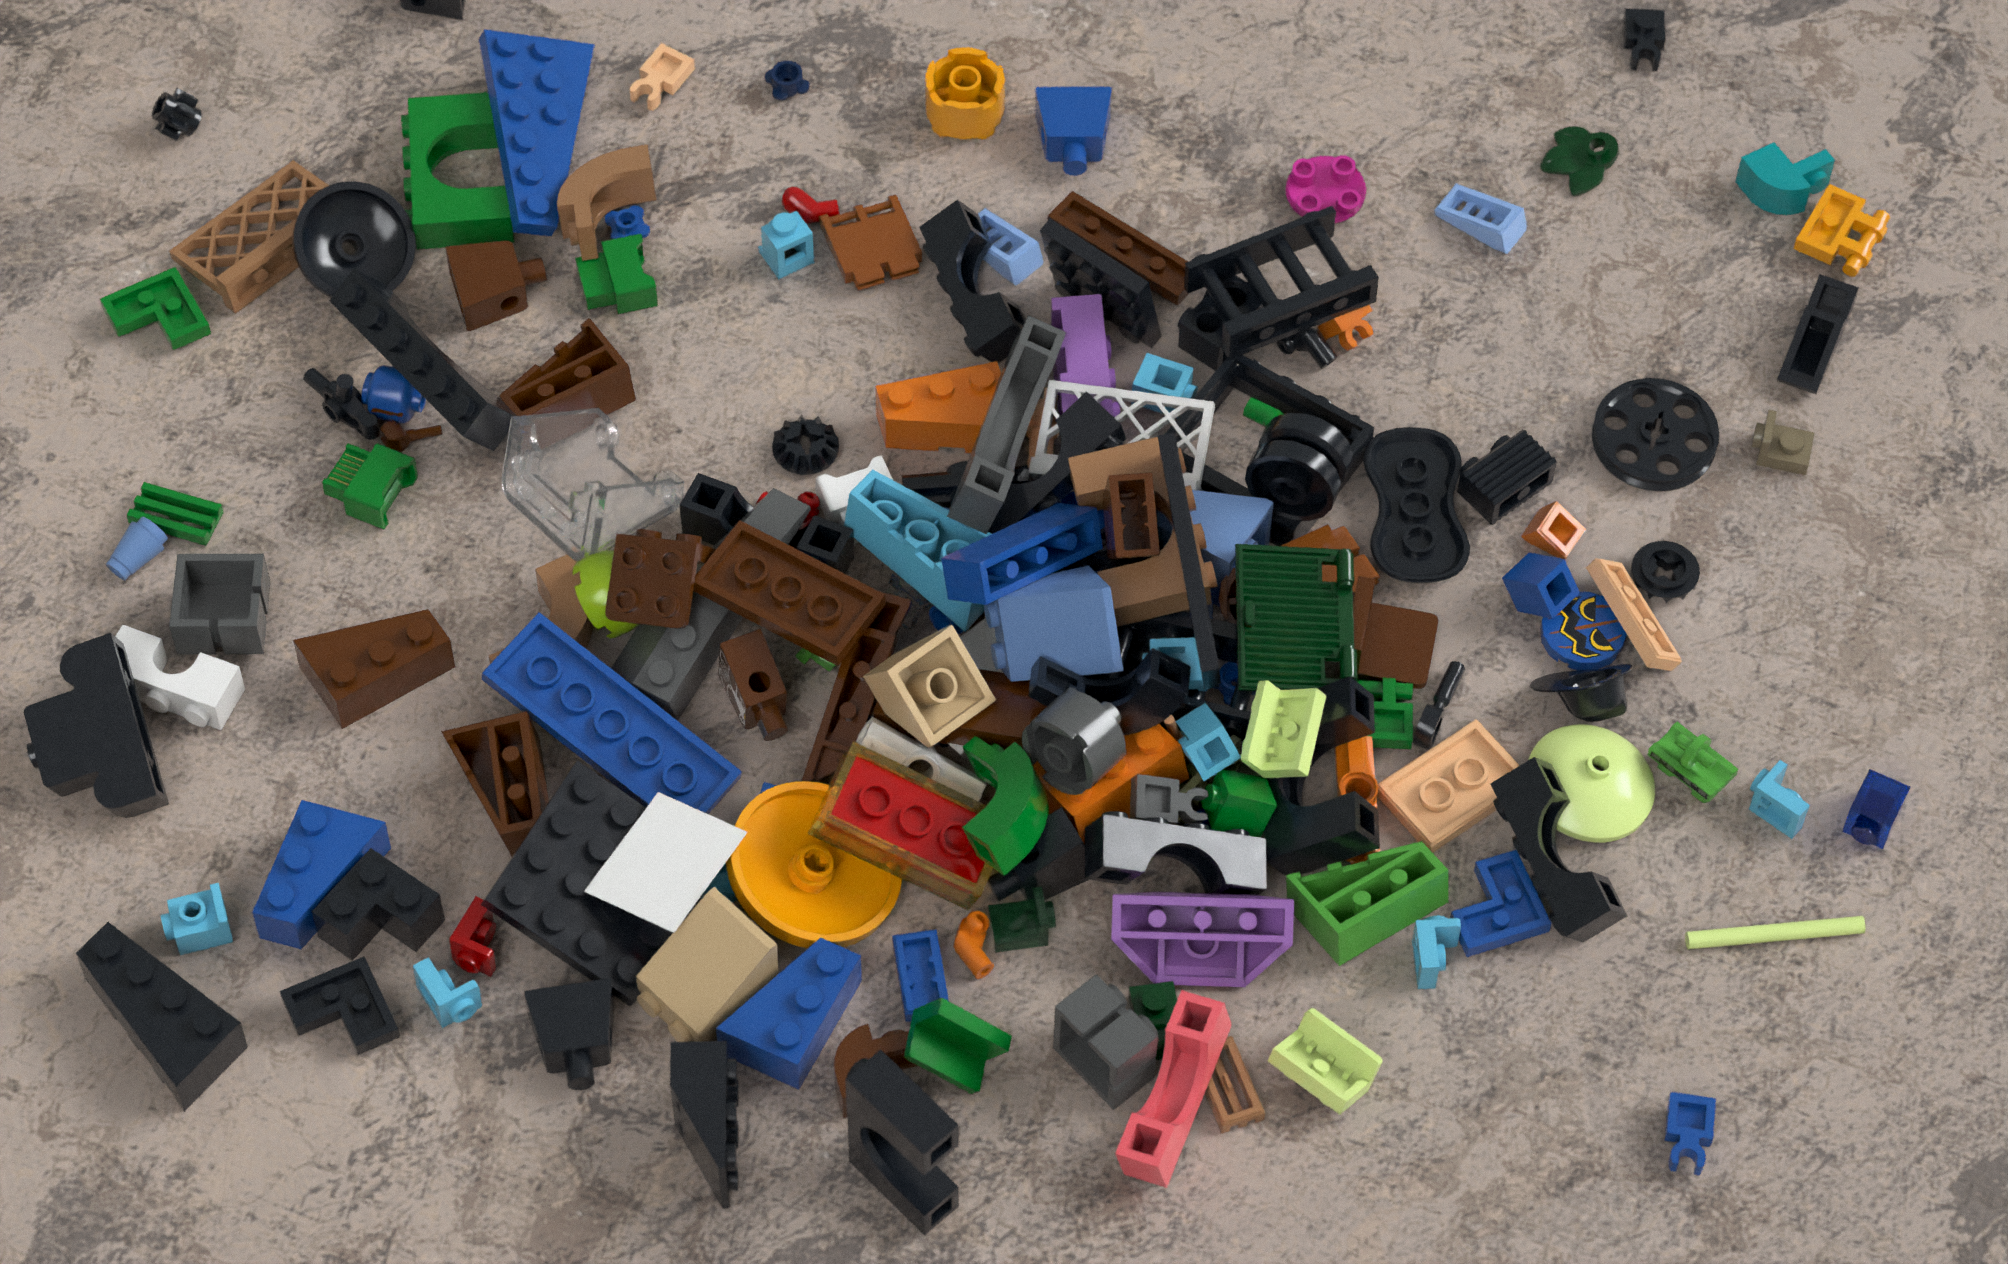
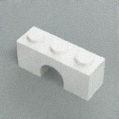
(200, 694)

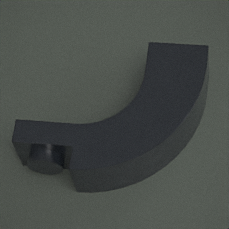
(1141, 697)

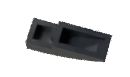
(1818, 334)

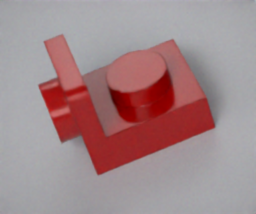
(471, 940)

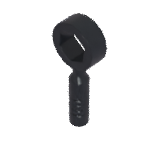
(1433, 714)

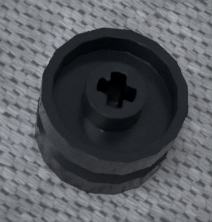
(1299, 466)

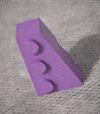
(1084, 348)

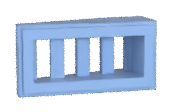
(1500, 234)
(1017, 262)

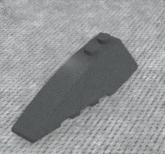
(674, 662)

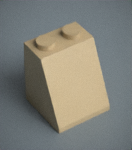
(707, 969)

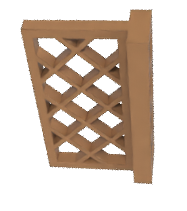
(266, 264)

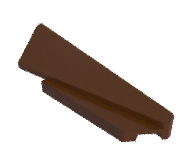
(851, 698)

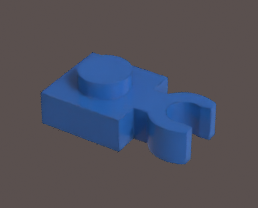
(1691, 1126)

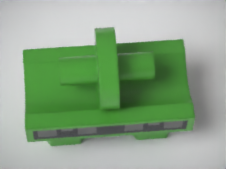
(1692, 762)

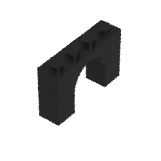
(1336, 829)
(899, 1140)

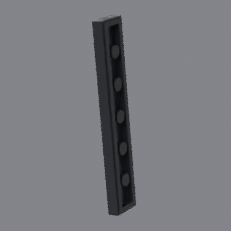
(1189, 561)

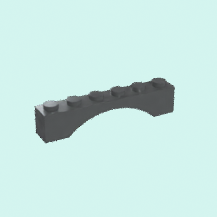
(1005, 425)

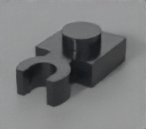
(1644, 35)

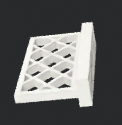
(1043, 462)

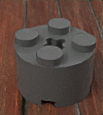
(1075, 741)

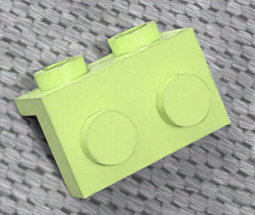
(1282, 730)
(1327, 1061)

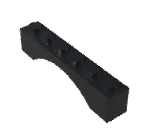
(443, 383)

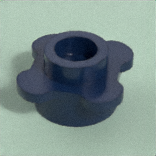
(786, 80)

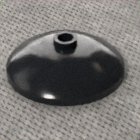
(357, 216)

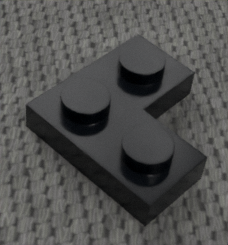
(346, 995)

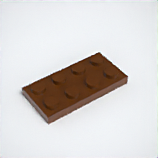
(789, 593)

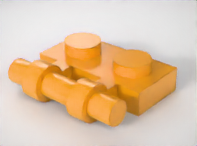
(1831, 223)

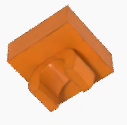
(1344, 326)

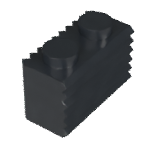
(1506, 476)

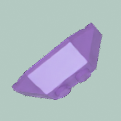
(1202, 935)

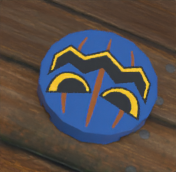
(1584, 633)

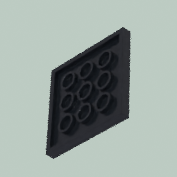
(553, 866)

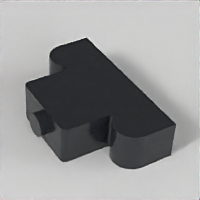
(97, 732)

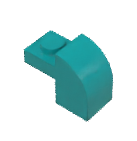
(1779, 185)

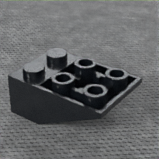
(705, 1110)

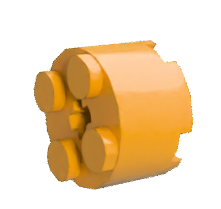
(964, 94)

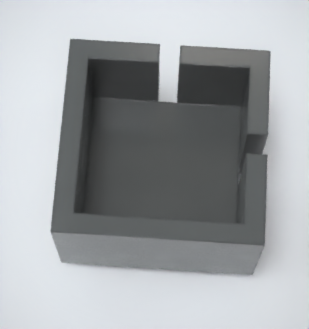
(220, 603)
(1105, 1041)

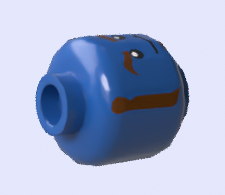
(391, 395)

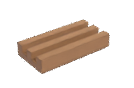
(1239, 1116)

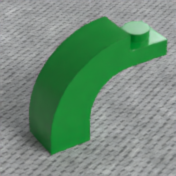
(1017, 812)

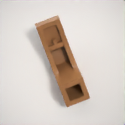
(601, 187)
(557, 590)

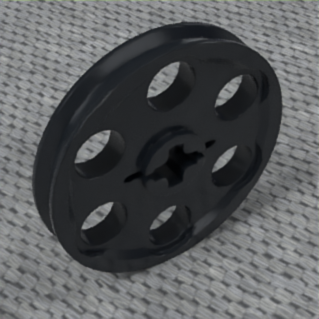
(1671, 441)

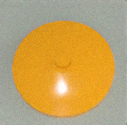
(800, 883)

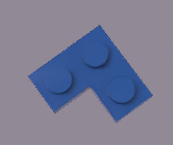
(1511, 908)

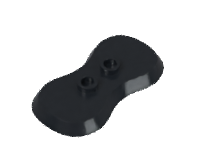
(1417, 522)

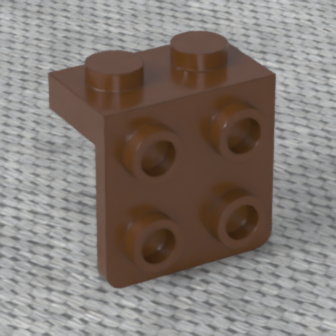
(654, 578)
(1391, 639)

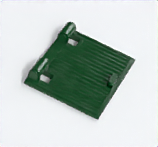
(1293, 616)

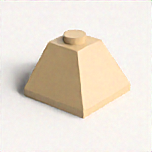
(930, 686)

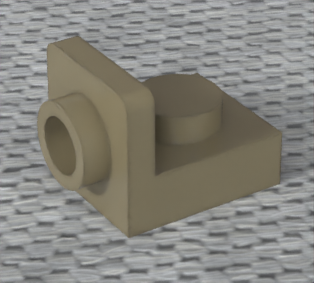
(1782, 446)

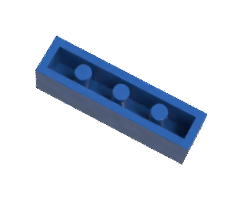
(1021, 553)

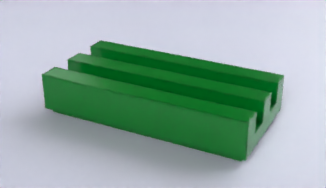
(180, 508)

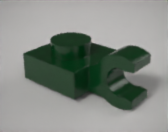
(1157, 1004)

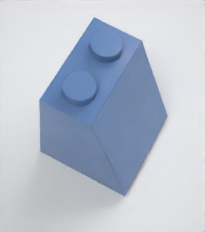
(1225, 522)
(1060, 618)

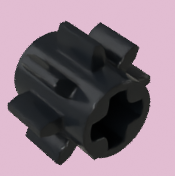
(176, 114)

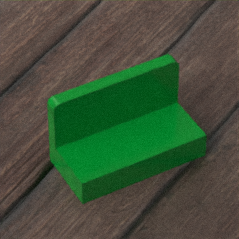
(953, 1043)

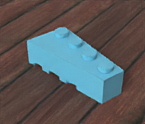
(911, 539)

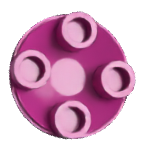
(1326, 183)

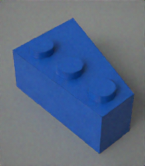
(310, 863)
(794, 1013)

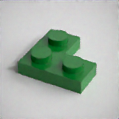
(158, 299)

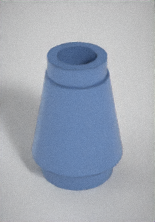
(136, 548)

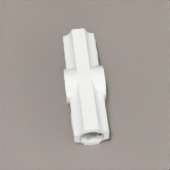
(905, 750)

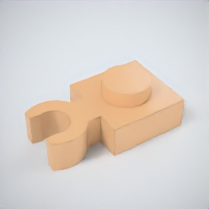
(662, 72)

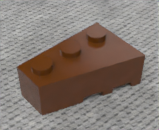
(577, 377)
(374, 662)
(505, 772)

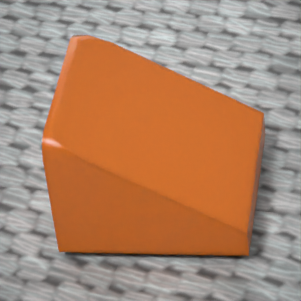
(1554, 530)

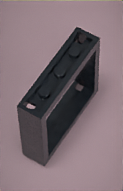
(1285, 396)

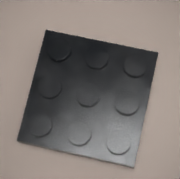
(1086, 270)

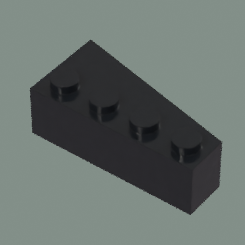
(165, 1016)

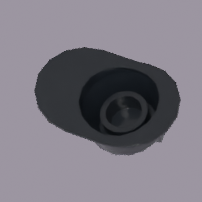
(1589, 693)

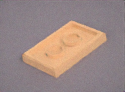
(1447, 786)

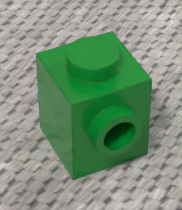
(1239, 802)

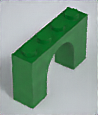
(440, 212)

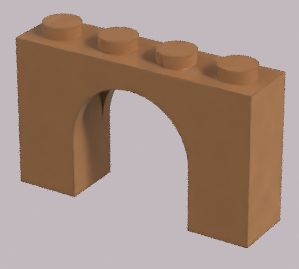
(1152, 585)

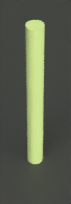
(1775, 932)

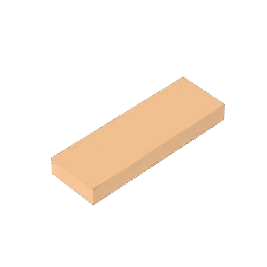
(1634, 614)

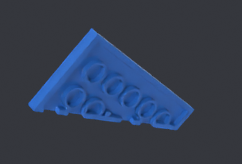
(536, 110)

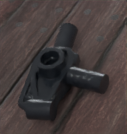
(343, 402)

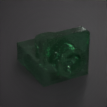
(1021, 923)

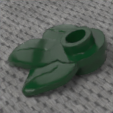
(1577, 159)

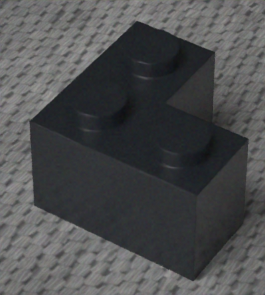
(377, 898)

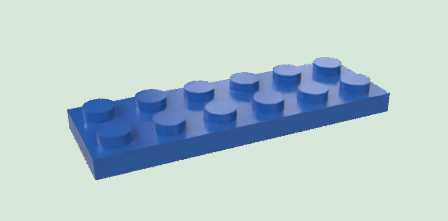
(607, 719)

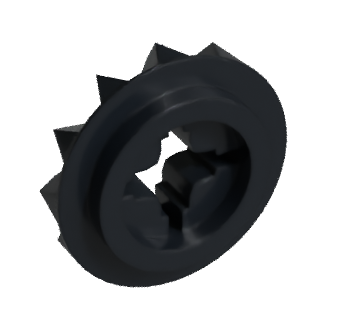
(789, 451)
(1668, 557)

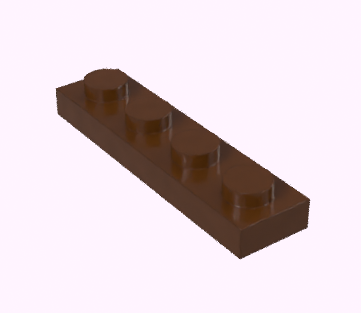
(1124, 244)

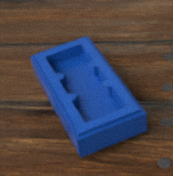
(919, 969)

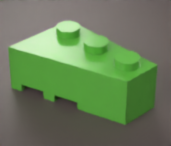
(1368, 900)

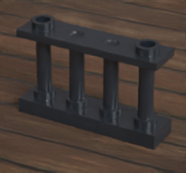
(1287, 316)
(1179, 625)

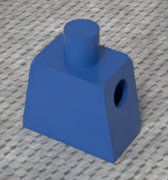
(1073, 124)

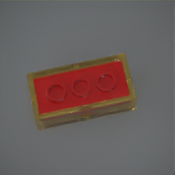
(902, 825)

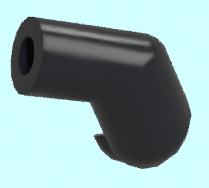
(1309, 341)

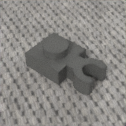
(1161, 798)

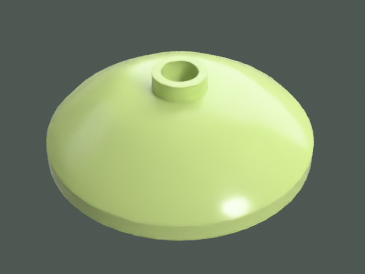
(1604, 802)

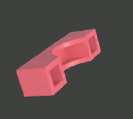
(1190, 1054)

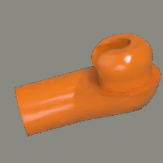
(970, 941)

